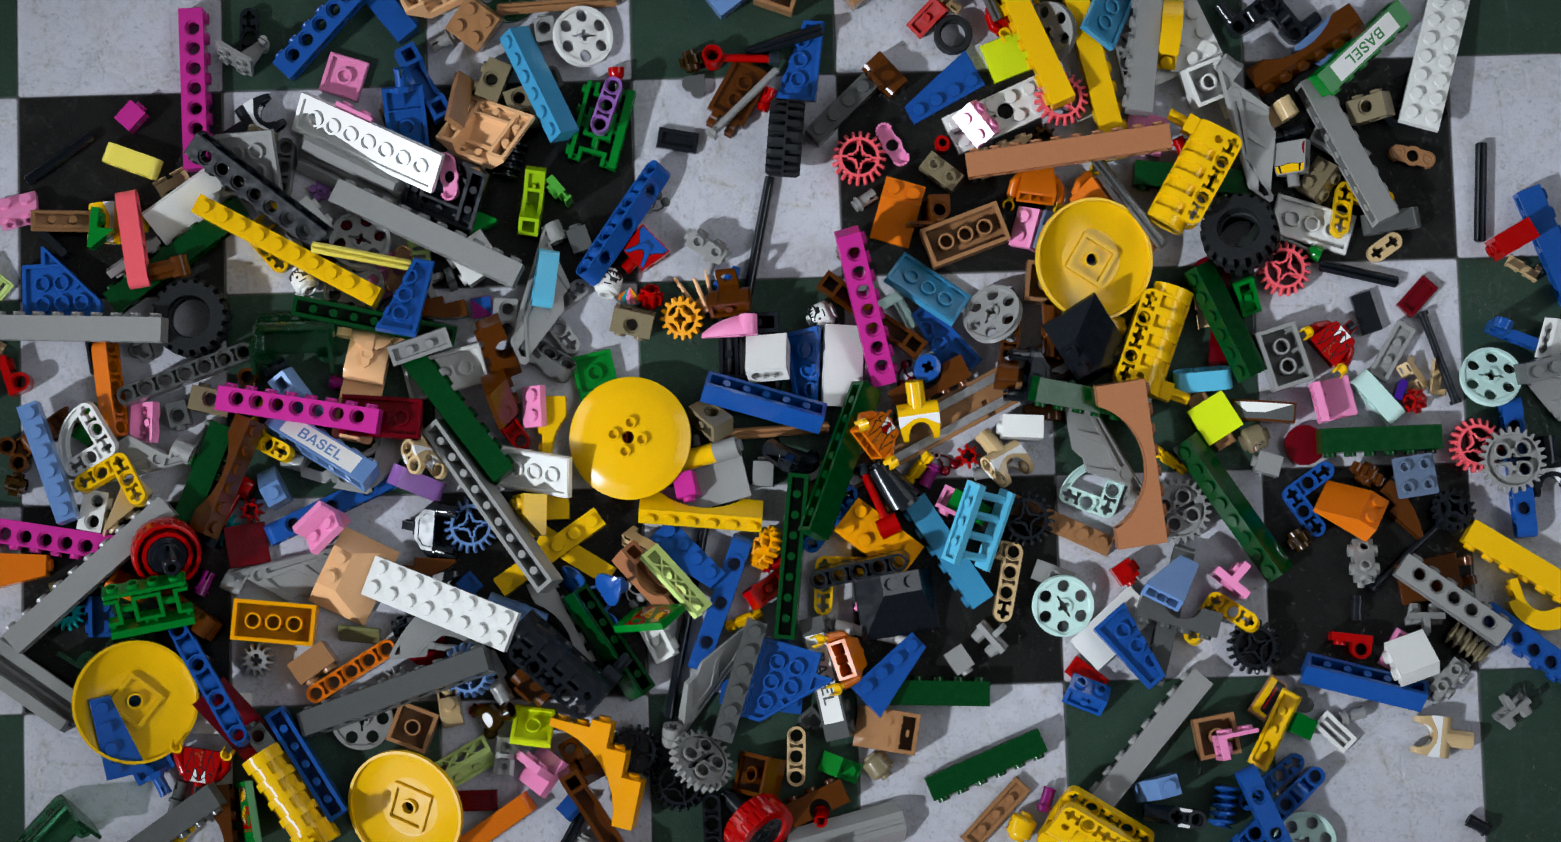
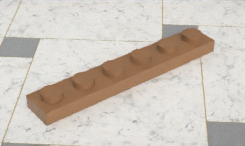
(1069, 529)

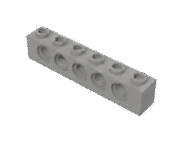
(1405, 574)

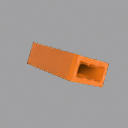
(23, 568)

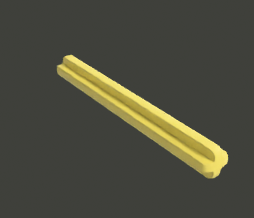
(360, 256)

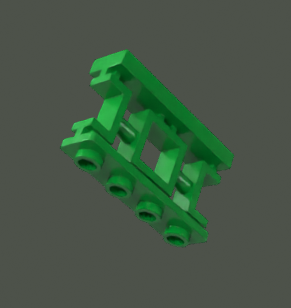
(616, 129)
(153, 619)

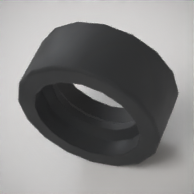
(952, 19)

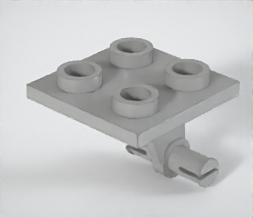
(244, 60)

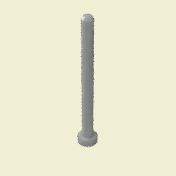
(713, 132)

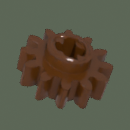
(1367, 473)

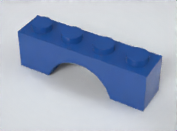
(434, 100)

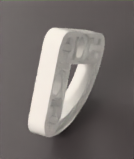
(98, 447)

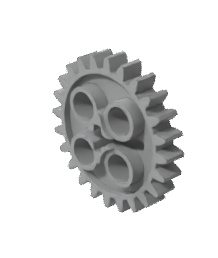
(1514, 477)
(1186, 527)
(708, 773)

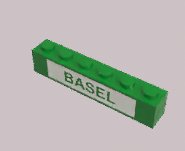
(1358, 50)

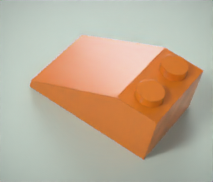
(897, 206)
(1351, 508)

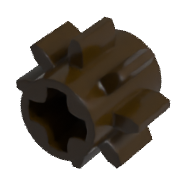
(691, 61)
(1048, 132)
(16, 484)
(1299, 539)

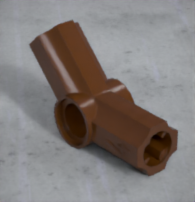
(1049, 350)

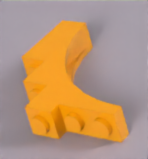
(598, 737)

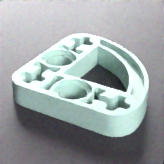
(1097, 501)

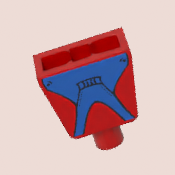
(643, 251)

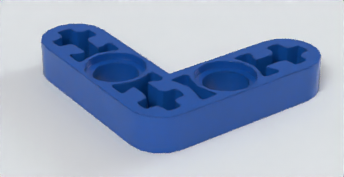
(1502, 329)
(1301, 492)

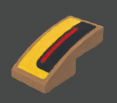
(1266, 698)

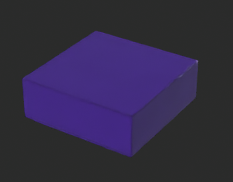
(1400, 389)

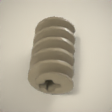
(1468, 643)

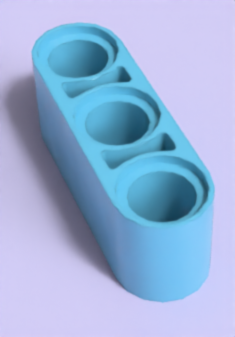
(545, 278)
(1203, 379)

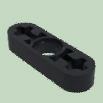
(254, 23)

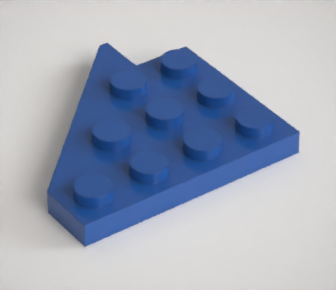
(56, 288)
(781, 679)

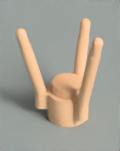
(702, 301)

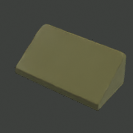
(359, 634)

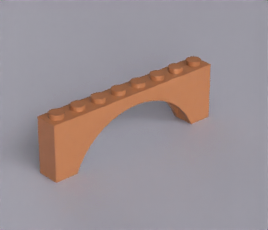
(1146, 520)

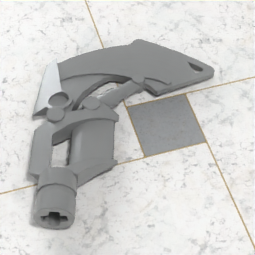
(386, 452)
(421, 636)

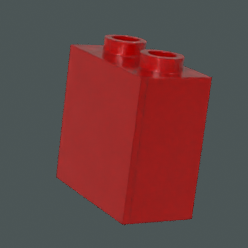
(1511, 239)

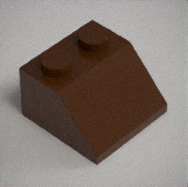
(501, 397)
(759, 774)

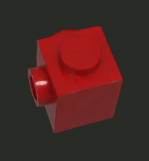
(1125, 572)

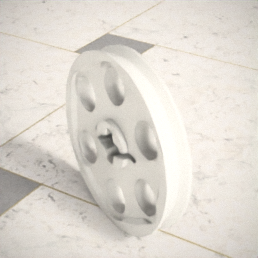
(577, 43)

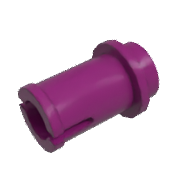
(335, 382)
(929, 475)
(203, 584)
(1046, 800)

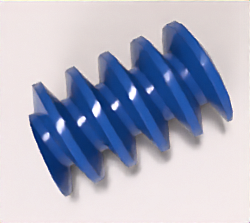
(934, 368)
(1223, 806)

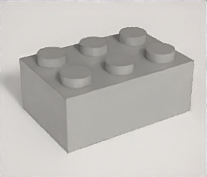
(1283, 356)

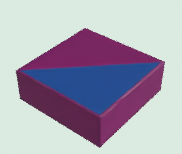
(481, 307)

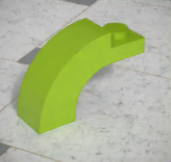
(533, 201)

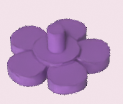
(320, 191)

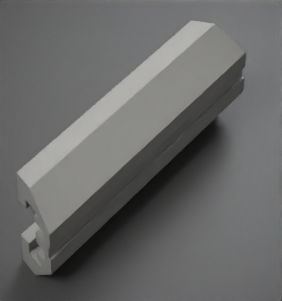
(330, 164)
(36, 688)
(871, 824)

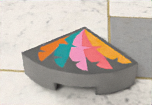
(628, 297)

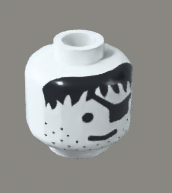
(303, 282)
(610, 284)
(821, 314)

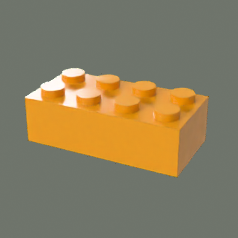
(861, 532)
(274, 622)

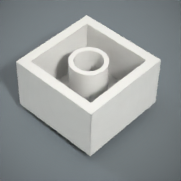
(1201, 83)

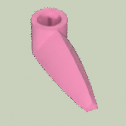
(735, 326)

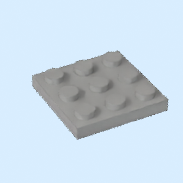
(256, 149)

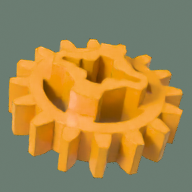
(682, 309)
(766, 547)

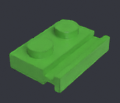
(558, 190)

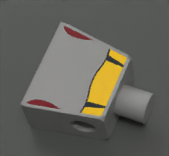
(1292, 160)

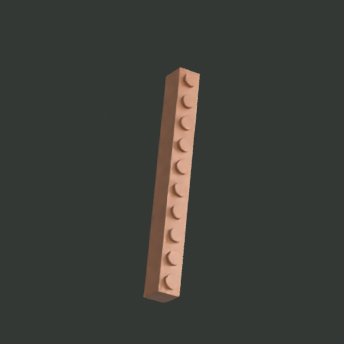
(1068, 151)

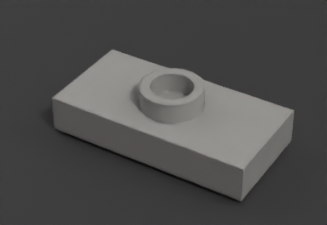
(1044, 570)

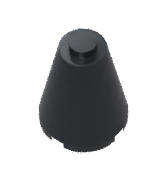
(893, 488)

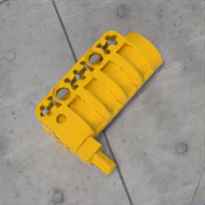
(1193, 173)
(1156, 341)
(289, 796)
(1076, 823)

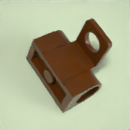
(884, 75)
(934, 203)
(729, 298)
(529, 689)
(587, 764)

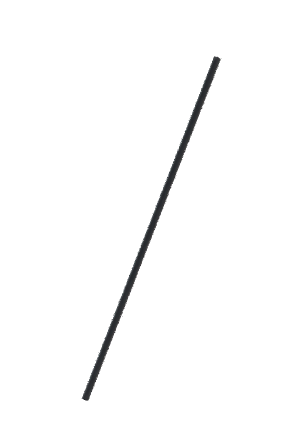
(703, 532)

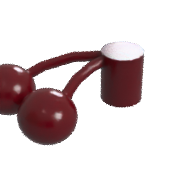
(905, 364)
(945, 470)

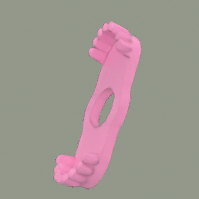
(885, 133)
(451, 189)

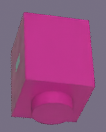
(132, 116)
(687, 486)

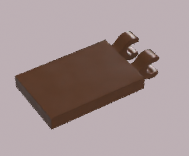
(735, 85)
(1448, 565)

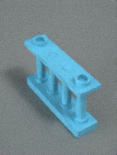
(964, 520)

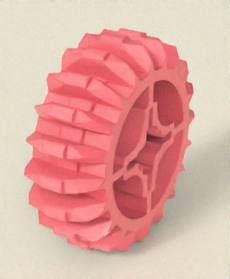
(1068, 107)
(849, 158)
(1274, 265)
(1470, 437)

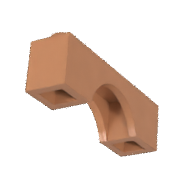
(641, 577)

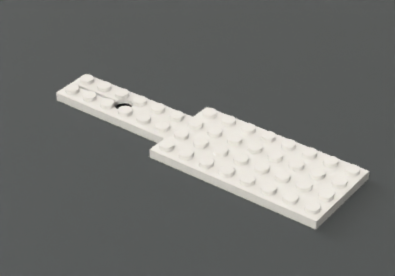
(1196, 46)

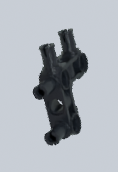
(1279, 16)

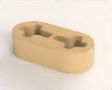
(1381, 244)

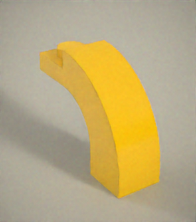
(1170, 33)
(1531, 617)

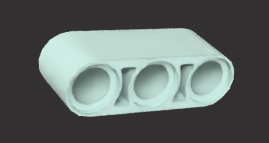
(1377, 397)

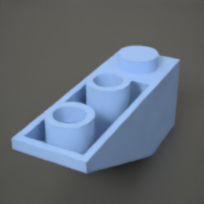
(290, 381)

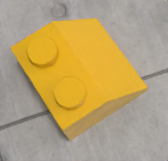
(531, 511)

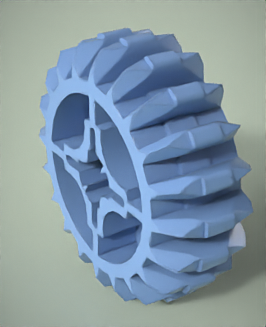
(473, 536)
(471, 687)

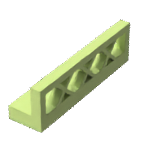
(672, 577)
(473, 763)

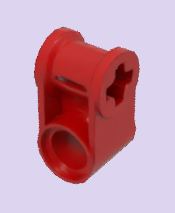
(513, 431)

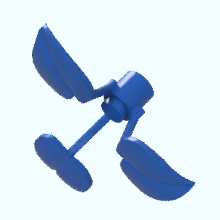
(609, 586)

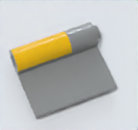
(719, 472)

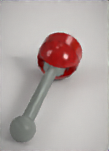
(619, 73)

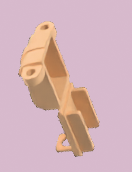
(364, 368)

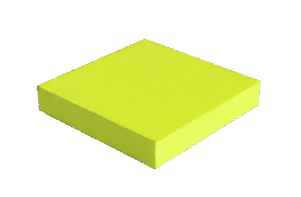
(1004, 59)
(1214, 418)
(532, 726)

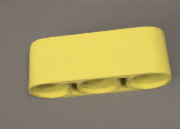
(132, 161)

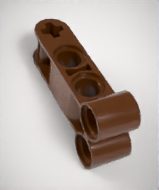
(1007, 370)
(21, 446)
(206, 624)

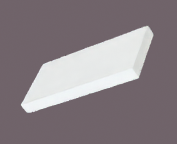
(173, 212)
(1310, 224)
(840, 362)
(461, 365)
(539, 472)
(1090, 644)

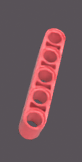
(133, 239)

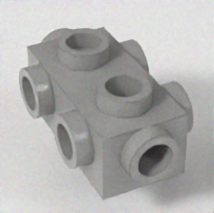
(711, 250)
(1363, 561)
(1443, 684)

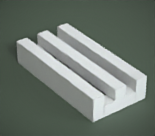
(1347, 744)

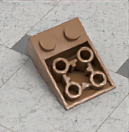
(892, 732)

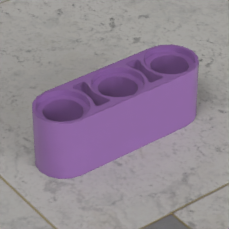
(606, 96)
(417, 484)

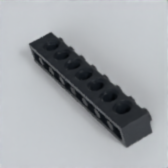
(253, 179)

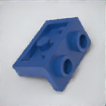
(98, 617)
(1087, 694)

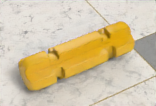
(1171, 461)
(919, 466)
(740, 620)

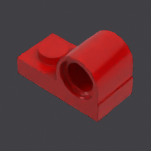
(927, 17)
(11, 378)
(762, 591)
(1341, 638)

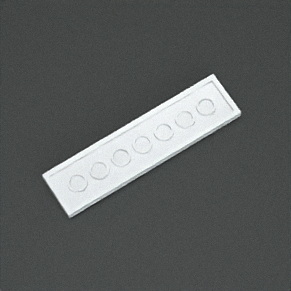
(1433, 63)
(368, 142)
(441, 603)

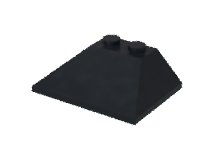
(458, 212)
(1087, 339)
(733, 349)
(896, 604)

